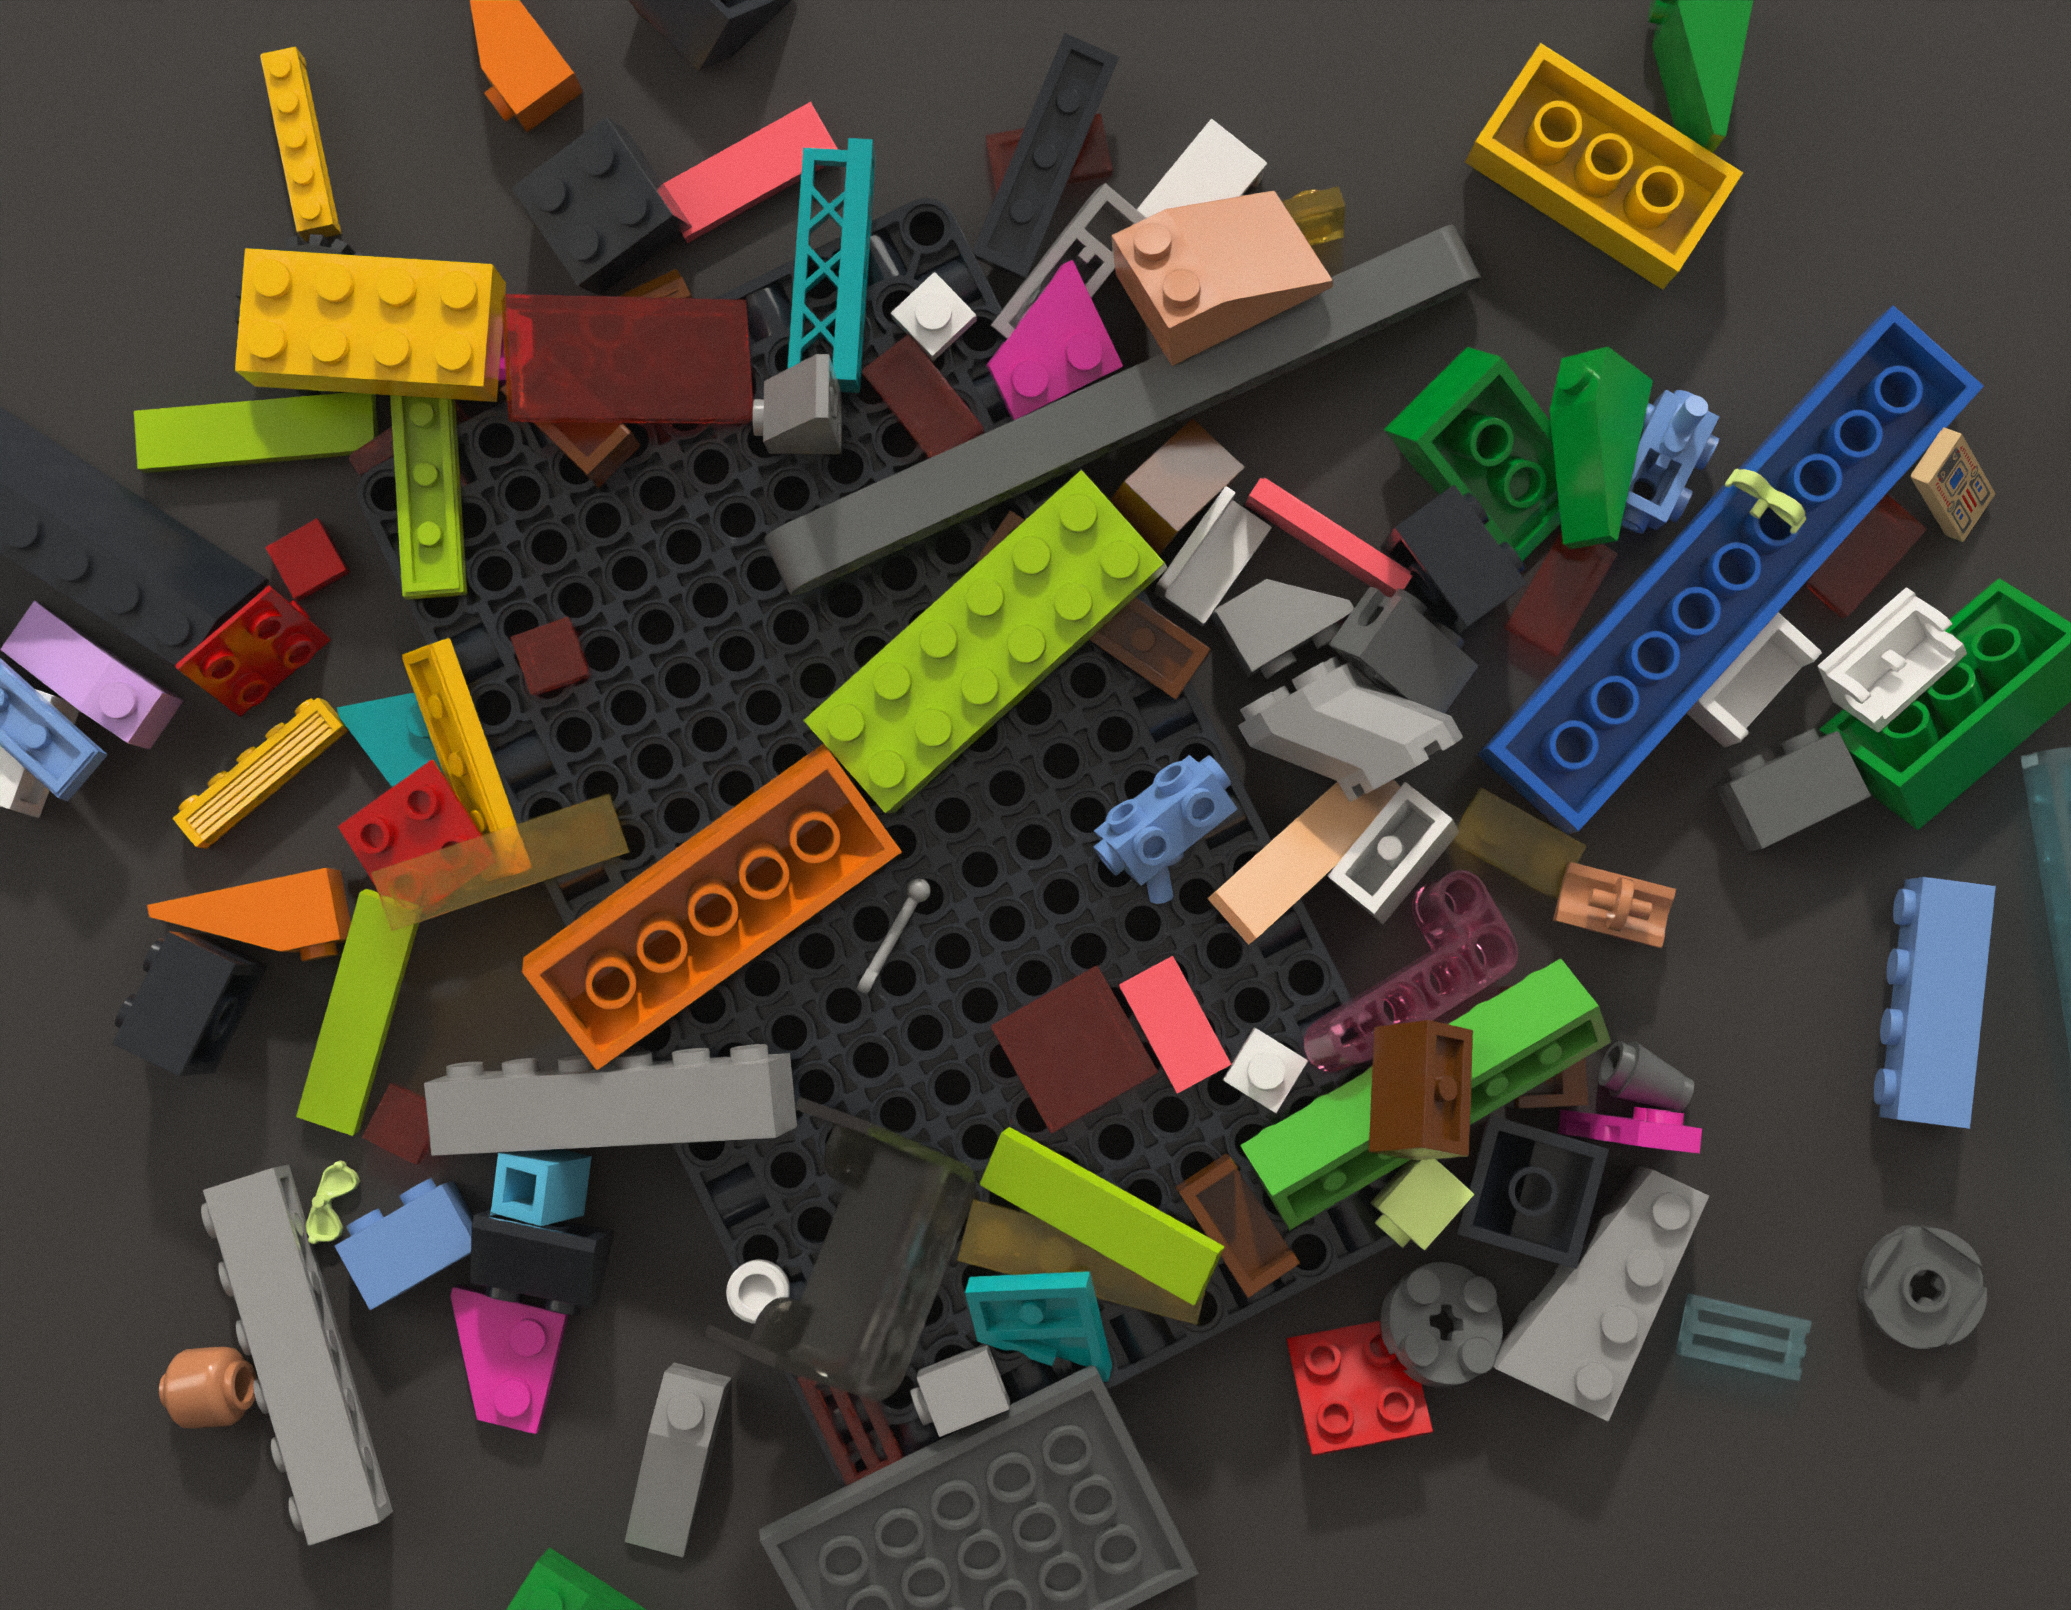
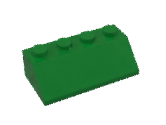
(1972, 714)

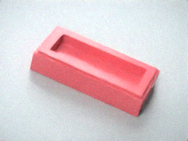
(1174, 1024)

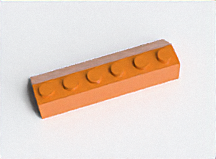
(709, 907)

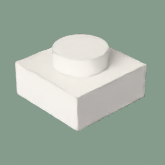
(934, 316)
(1265, 1070)

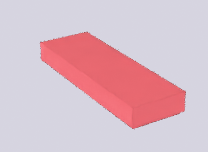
(748, 171)
(1327, 538)

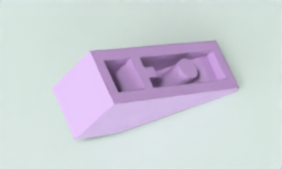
(91, 677)

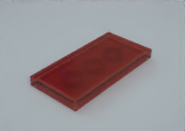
(626, 359)

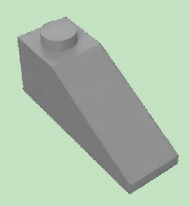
(1086, 242)
(801, 409)
(676, 1458)

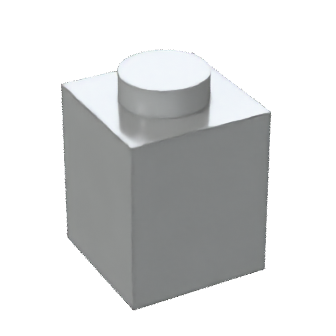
(960, 1391)

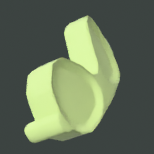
(1767, 496)
(323, 1221)

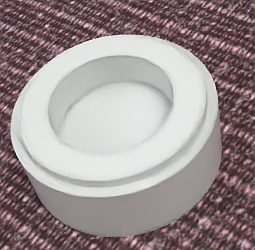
(754, 1287)

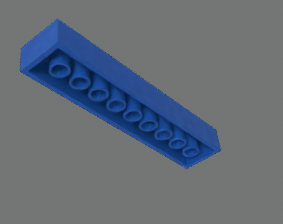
(1728, 573)

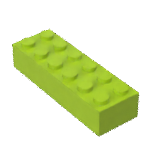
(986, 643)

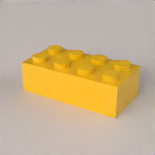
(1602, 166)
(370, 325)

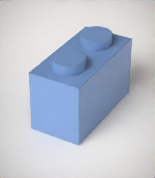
(409, 1244)

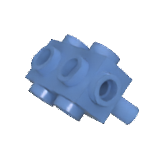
(1671, 444)
(1163, 822)

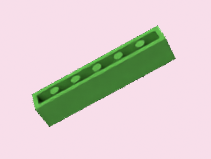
(1516, 1045)

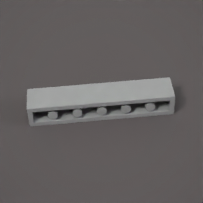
(612, 1106)
(296, 1354)

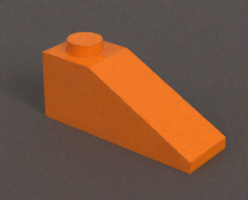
(520, 63)
(282, 914)

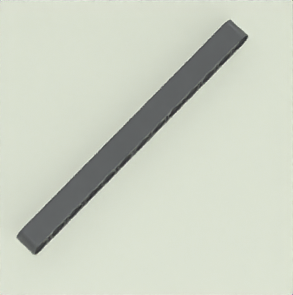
(1114, 414)

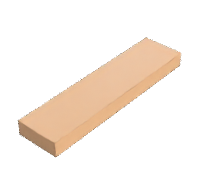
(1297, 859)

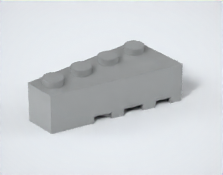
(1594, 1319)

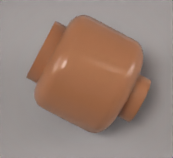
(207, 1387)

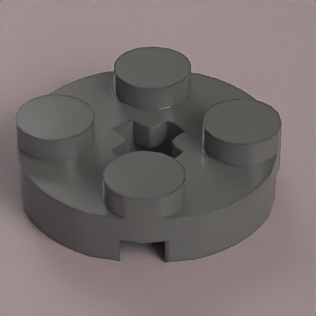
(1957, 1278)
(1470, 1306)

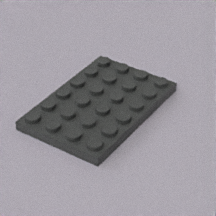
(999, 1516)

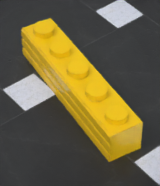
(300, 143)
(260, 772)

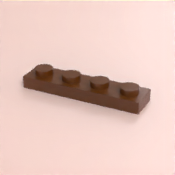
(1137, 635)

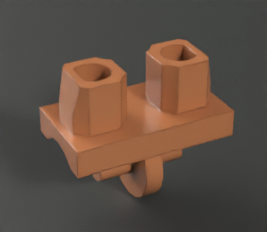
(1614, 905)

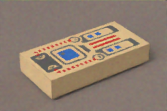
(1953, 484)

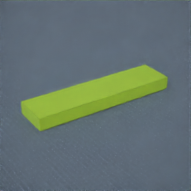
(254, 431)
(428, 497)
(356, 1018)
(1102, 1216)

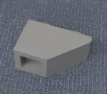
(1276, 620)

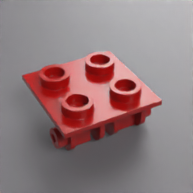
(254, 651)
(409, 821)
(1354, 1390)

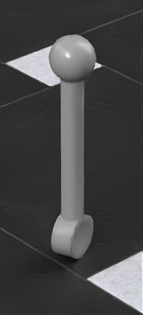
(917, 891)

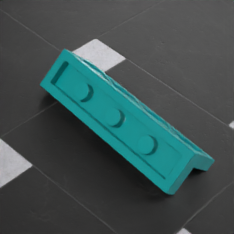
(851, 259)

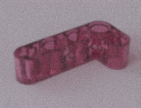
(1409, 990)

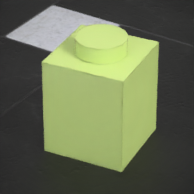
(1420, 1202)

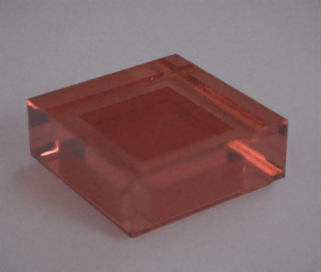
(550, 656)
(400, 1124)

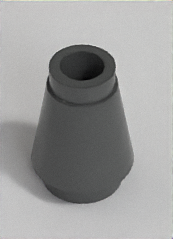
(1643, 1077)

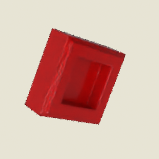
(307, 559)

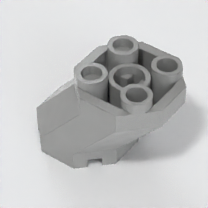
(1346, 728)

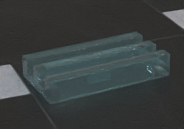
(1793, 1347)

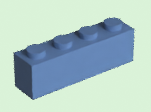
(1935, 1001)

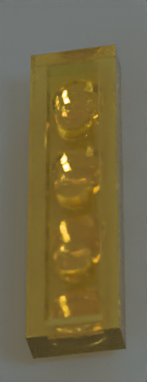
(500, 862)
(1025, 1244)

